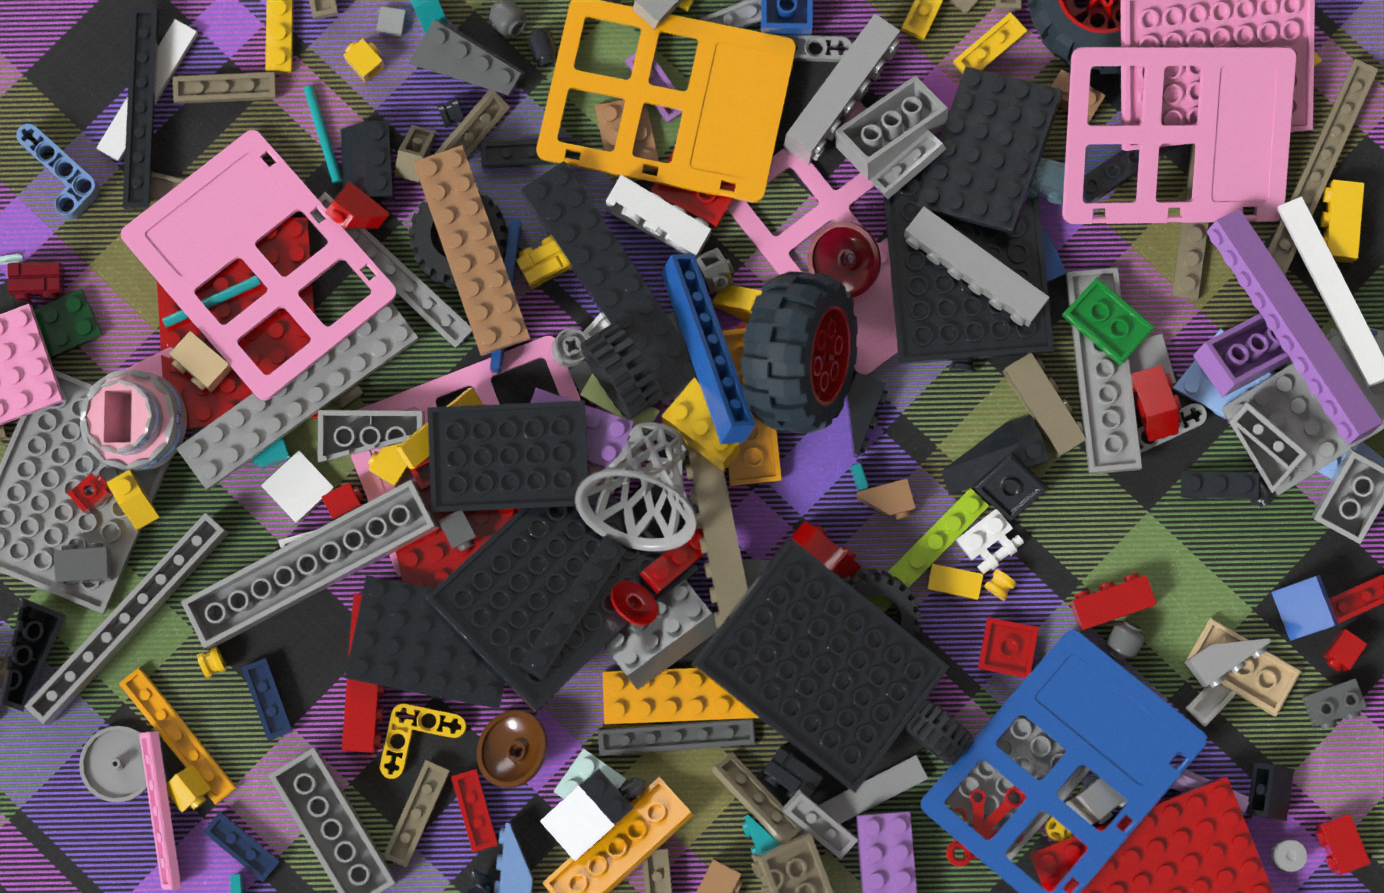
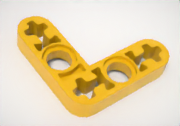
(406, 730)

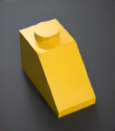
(388, 465)
(133, 499)

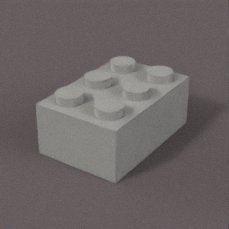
(1352, 496)

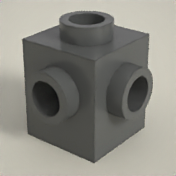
(715, 270)

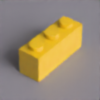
(1342, 219)

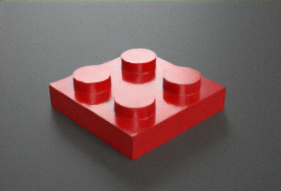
(1008, 648)

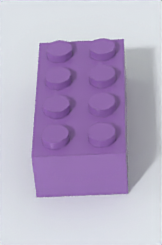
(1241, 355)
(604, 431)
(886, 853)

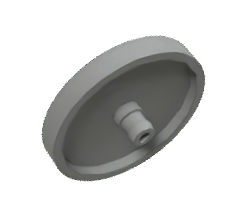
(113, 764)

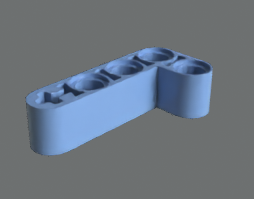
(56, 165)

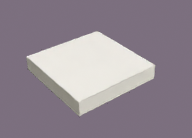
(297, 486)

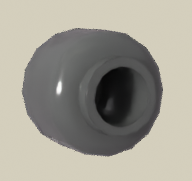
(507, 18)
(1125, 640)

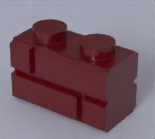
(36, 279)

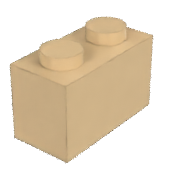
(200, 362)

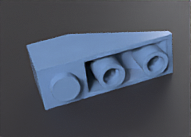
(514, 868)

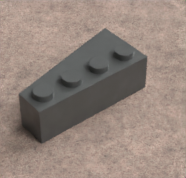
(460, 57)

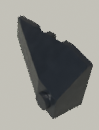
(1015, 436)

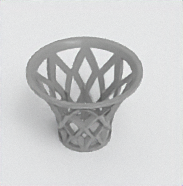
(672, 485)

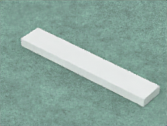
(169, 56)

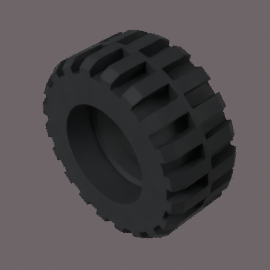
(424, 245)

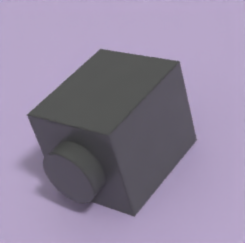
(458, 531)

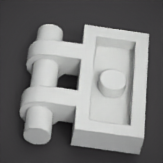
(986, 533)

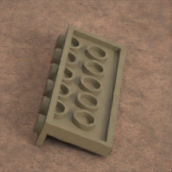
(792, 868)

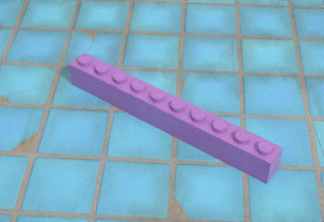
(1294, 327)

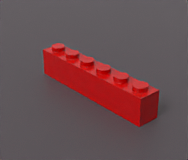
(361, 706)

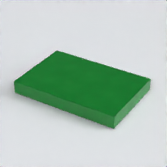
(1108, 321)

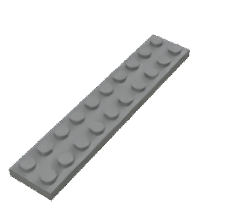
(259, 423)

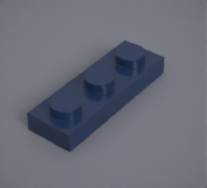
(267, 699)
(241, 846)

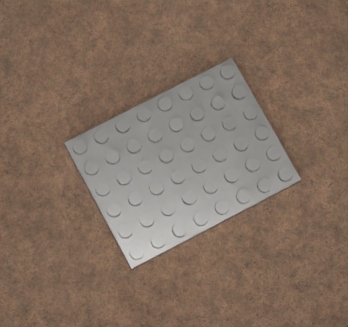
(38, 514)

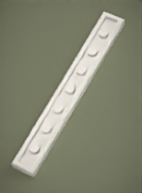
(1333, 290)

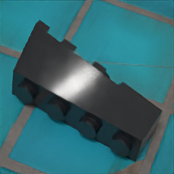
(31, 643)

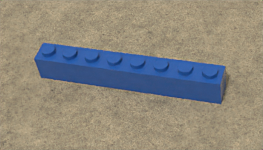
(707, 349)

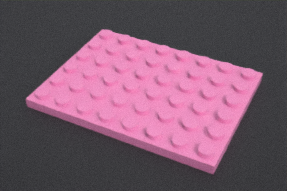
(1213, 25)

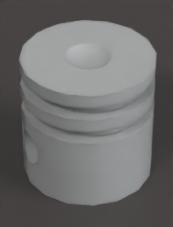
(1288, 855)

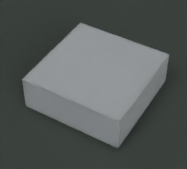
(391, 21)

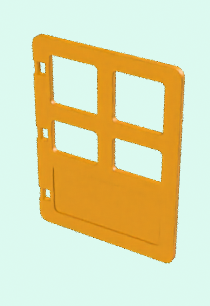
(726, 112)

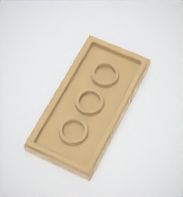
(1262, 680)

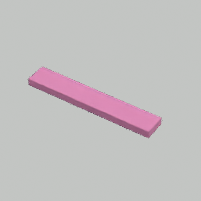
(160, 810)

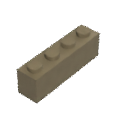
(1044, 404)

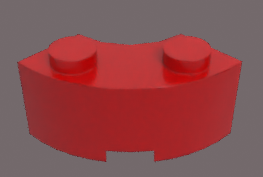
(816, 543)

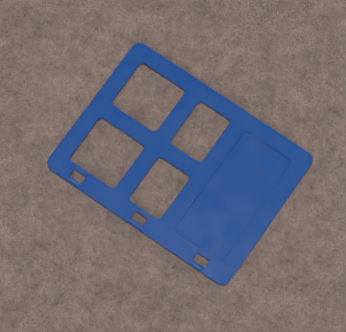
(1102, 723)

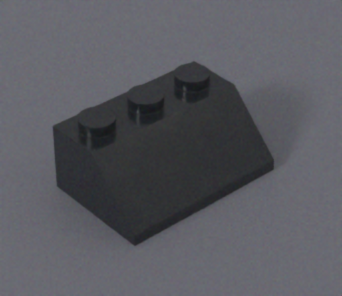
(369, 159)

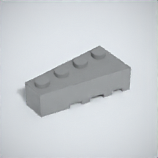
(358, 431)

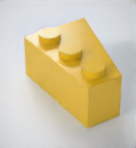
(692, 419)

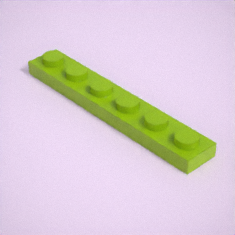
(934, 543)

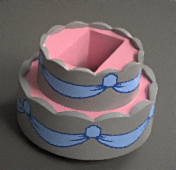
(133, 420)

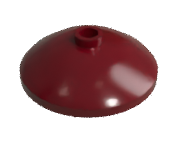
(830, 254)

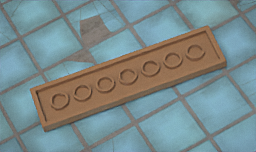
(471, 250)

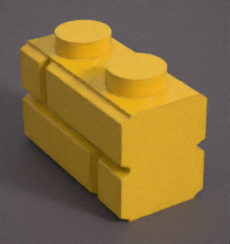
(542, 263)

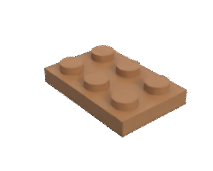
(609, 120)

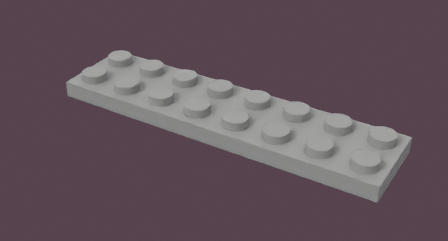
(1104, 391)

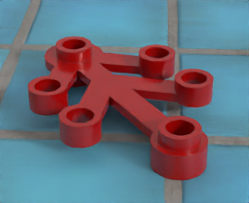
(984, 827)

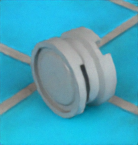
(567, 349)

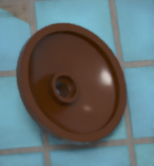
(502, 743)

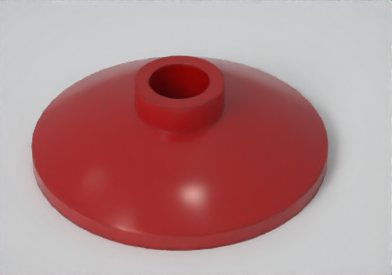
(634, 603)

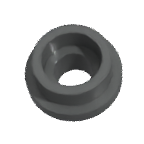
(633, 788)

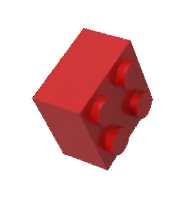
(1156, 403)

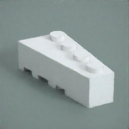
(657, 217)

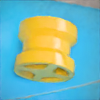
(1000, 584)
(211, 662)
(1051, 831)

